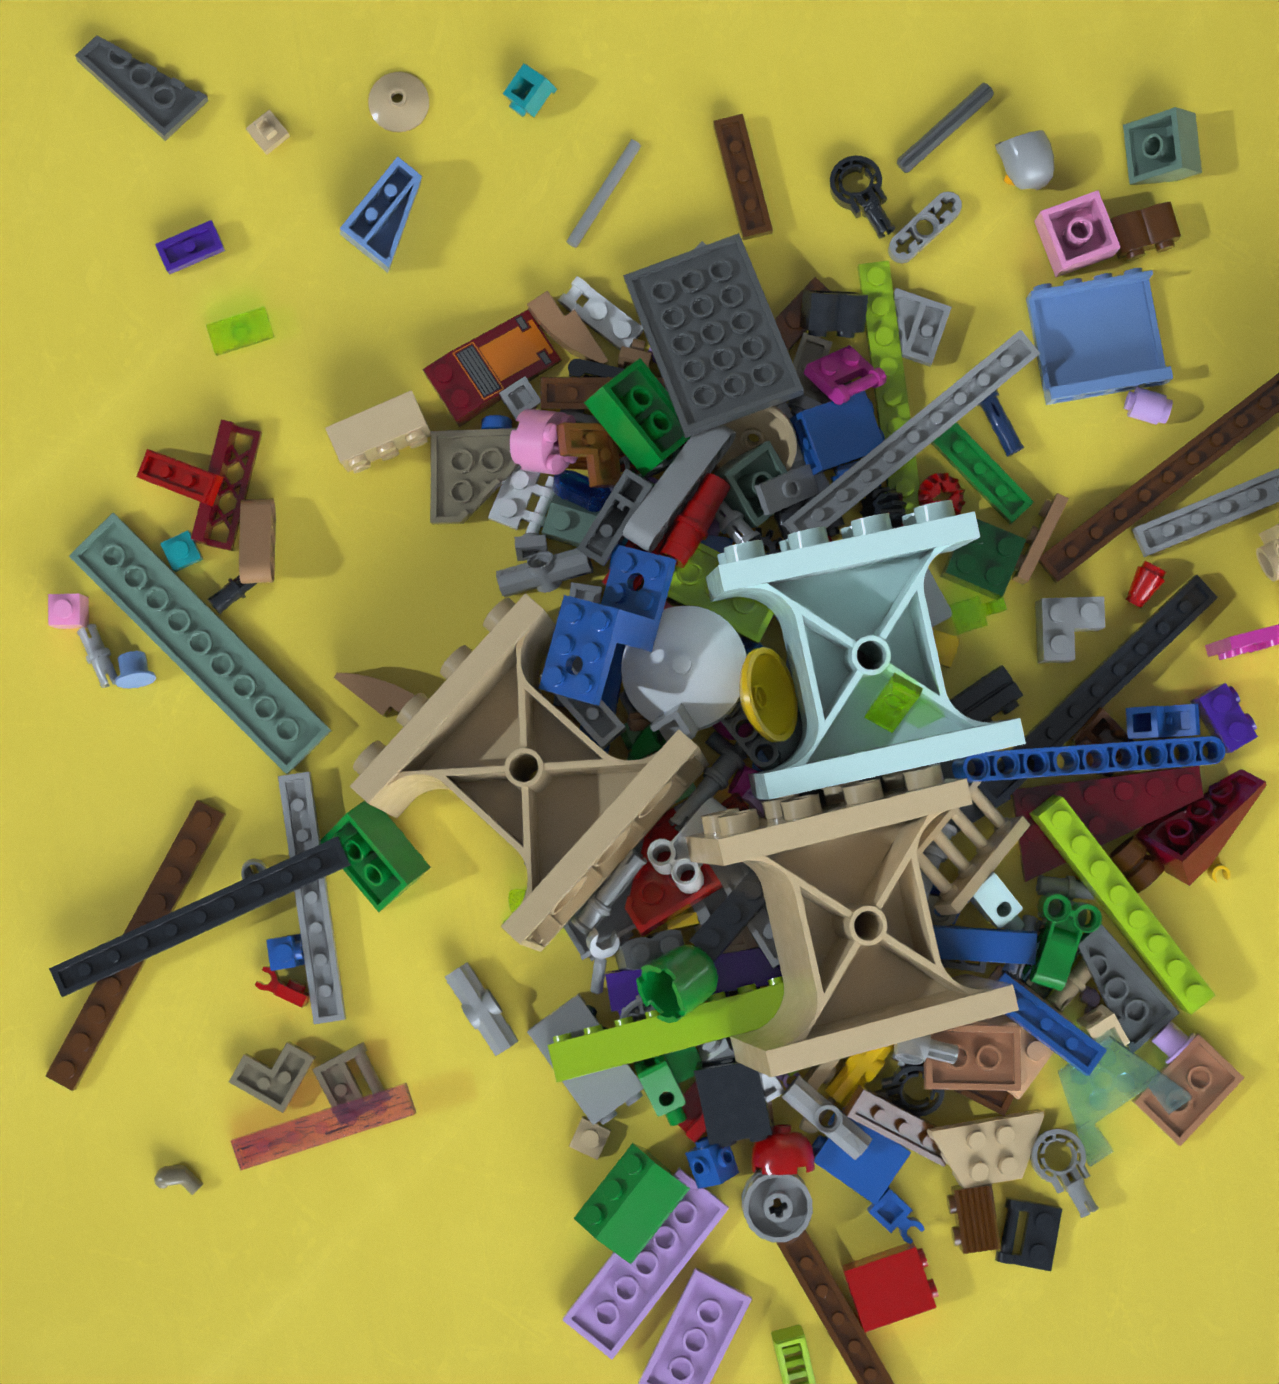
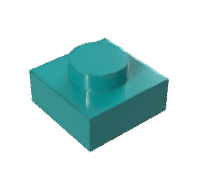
(181, 551)

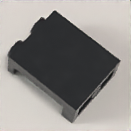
(732, 1102)

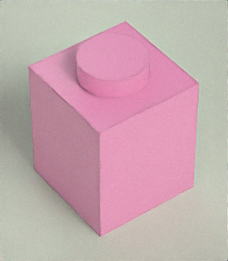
(68, 611)

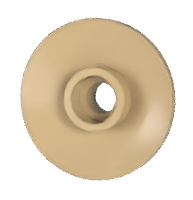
(402, 115)

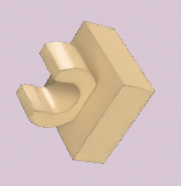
(267, 132)

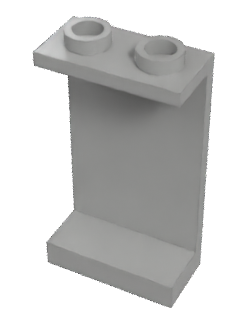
(597, 1092)

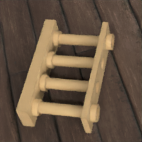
(988, 856)

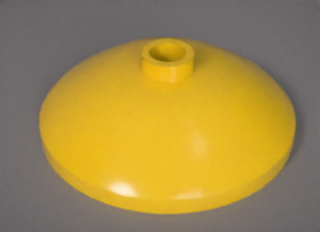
(768, 695)

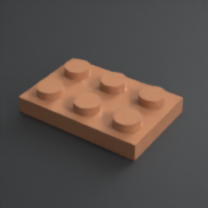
(986, 1060)
(1204, 1076)

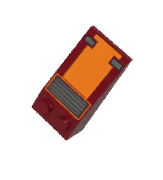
(477, 371)

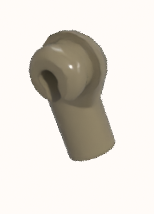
(177, 1175)

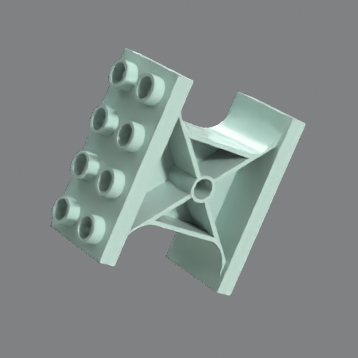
(870, 599)

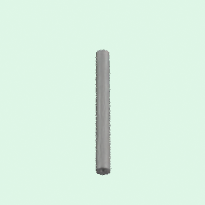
(603, 193)

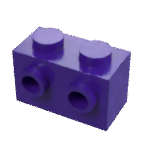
(1224, 717)

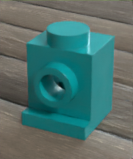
(528, 91)

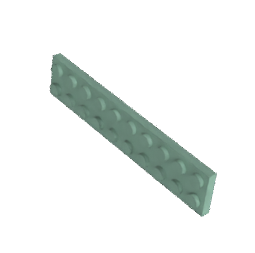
(200, 643)

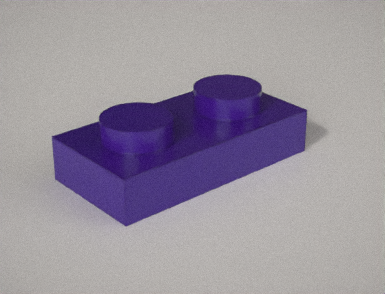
(190, 247)

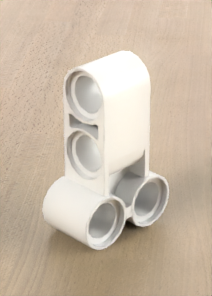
(680, 859)

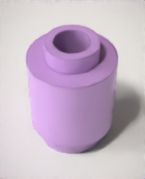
(1148, 406)

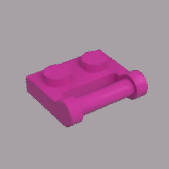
(841, 367)

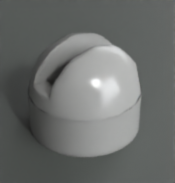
(247, 871)

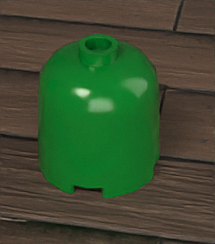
(677, 982)

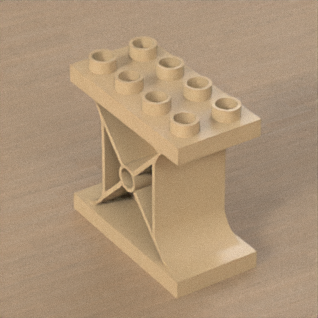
(487, 738)
(849, 919)

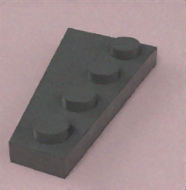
(1125, 988)

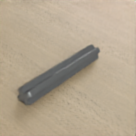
(945, 127)

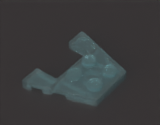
(1110, 1085)

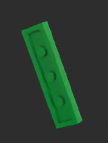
(982, 473)

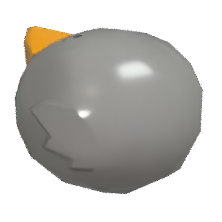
(1027, 160)

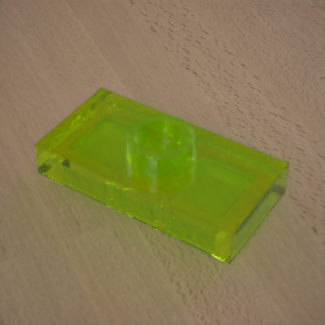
(240, 331)
(893, 702)

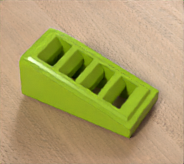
(791, 1341)

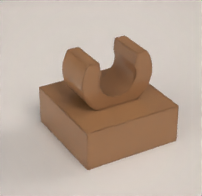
(630, 355)

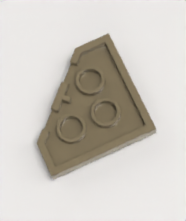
(467, 471)

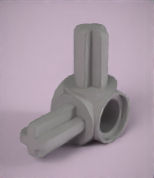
(918, 1049)

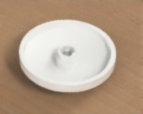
(691, 663)

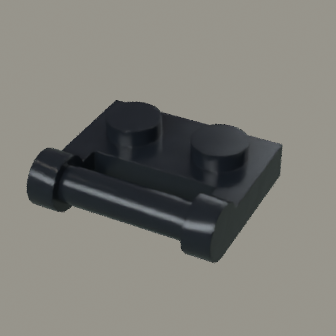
(1038, 1236)

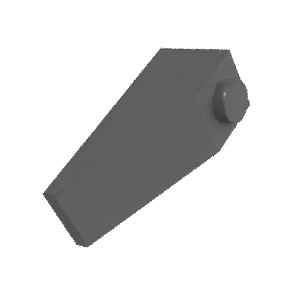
(609, 524)

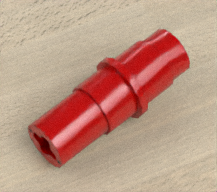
(695, 520)

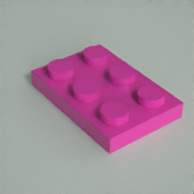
(1244, 643)

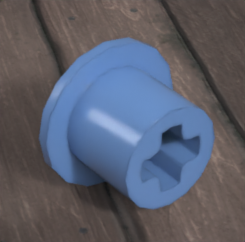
(134, 670)

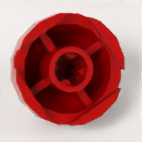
(783, 1152)

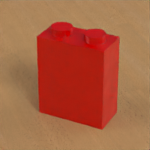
(890, 1286)

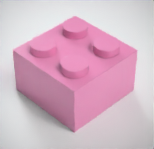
(1077, 233)

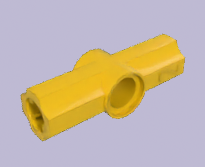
(856, 1071)

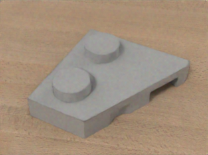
(919, 325)

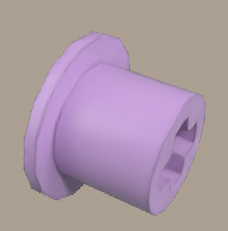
(1172, 1041)

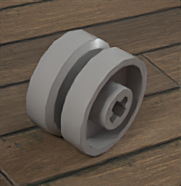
(782, 1222)

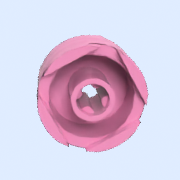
(536, 442)

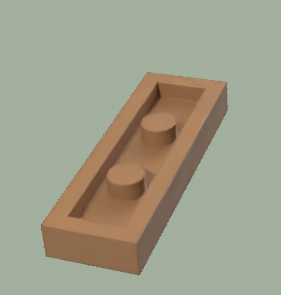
(1038, 537)

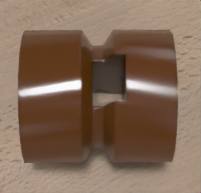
(1135, 864)

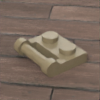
(338, 1079)

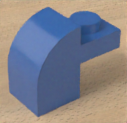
(1163, 721)

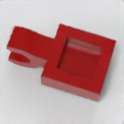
(292, 991)

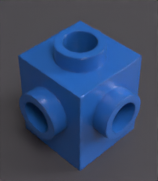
(711, 1163)

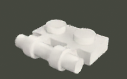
(514, 498)

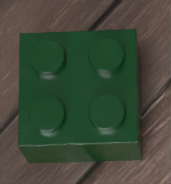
(985, 562)

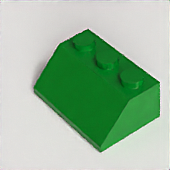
(638, 416)
(379, 854)
(631, 1203)

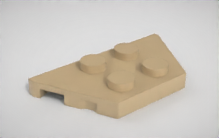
(988, 1148)

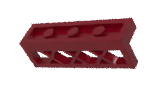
(219, 465)

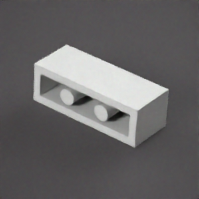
(596, 720)

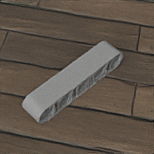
(677, 486)

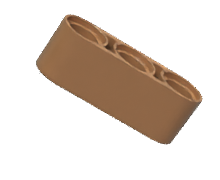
(257, 541)

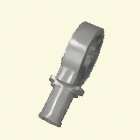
(1076, 1187)

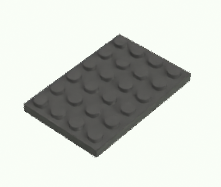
(713, 335)

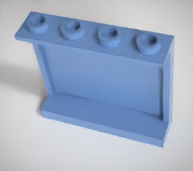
(1097, 336)

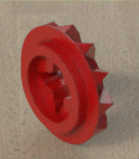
(931, 488)

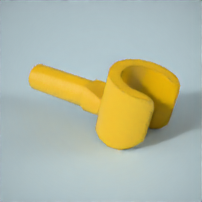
(1216, 865)

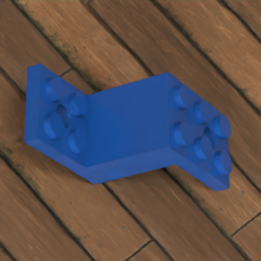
(593, 629)

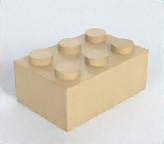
(379, 432)

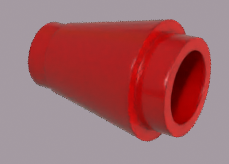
(1145, 583)

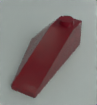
(1196, 833)

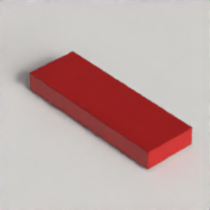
(179, 477)

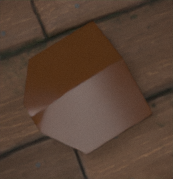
(1100, 730)

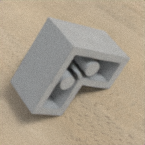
(1058, 621)

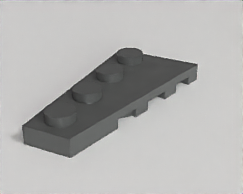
(148, 93)

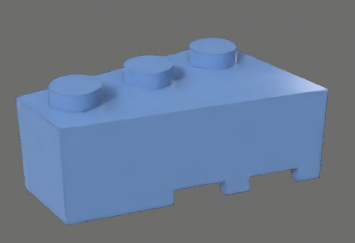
(383, 213)

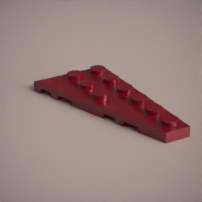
(1106, 808)

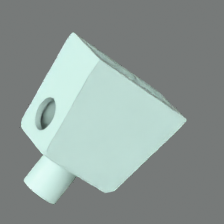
(998, 904)

